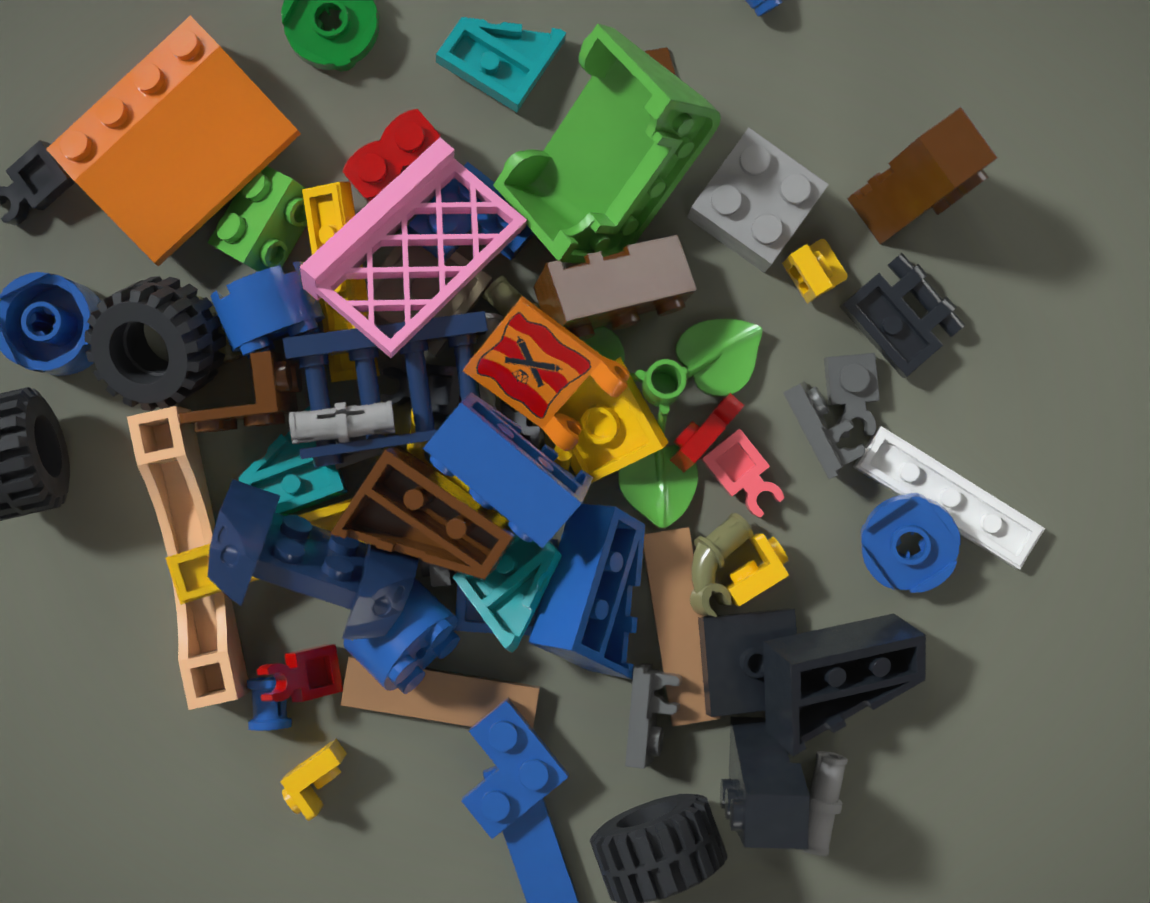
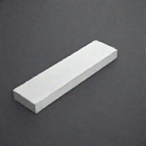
(975, 511)

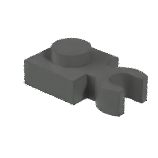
(852, 383)

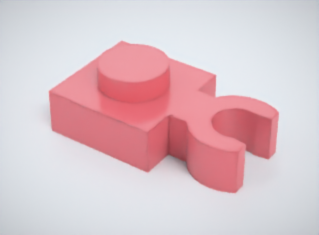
(738, 467)

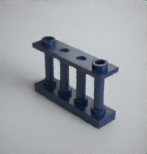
(313, 354)

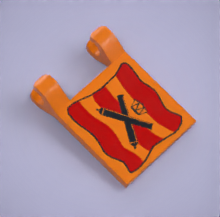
(539, 367)

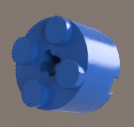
(267, 309)
(27, 315)
(411, 644)

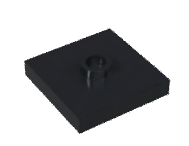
(735, 658)

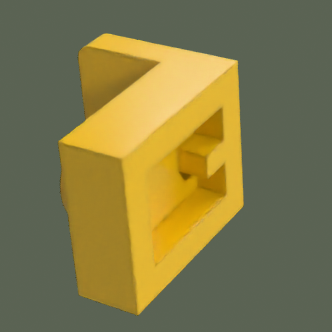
(814, 269)
(752, 579)
(316, 769)

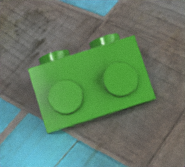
(262, 221)

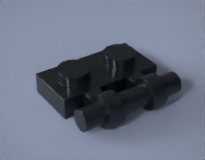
(893, 325)

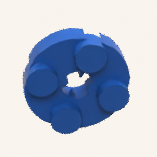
(938, 547)

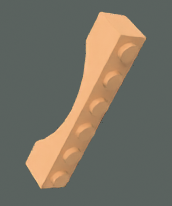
(176, 481)

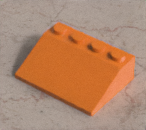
(173, 141)

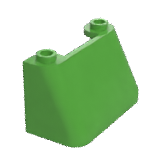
(612, 153)

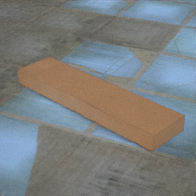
(669, 575)
(439, 696)

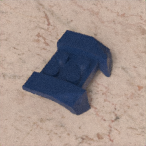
(306, 559)

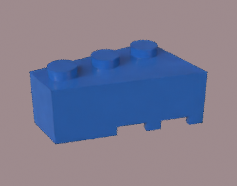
(507, 470)
(590, 593)

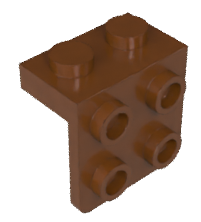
(275, 392)

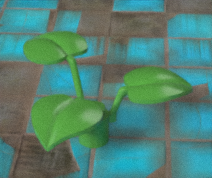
(721, 360)

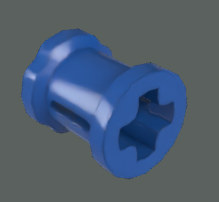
(267, 714)

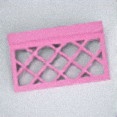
(376, 227)

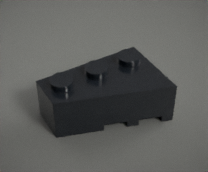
(835, 672)
(764, 790)

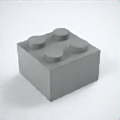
(756, 200)

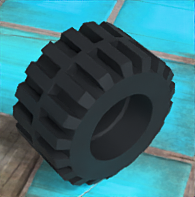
(127, 359)
(31, 455)
(658, 848)

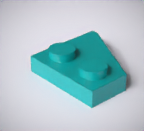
(499, 57)
(294, 478)
(512, 590)

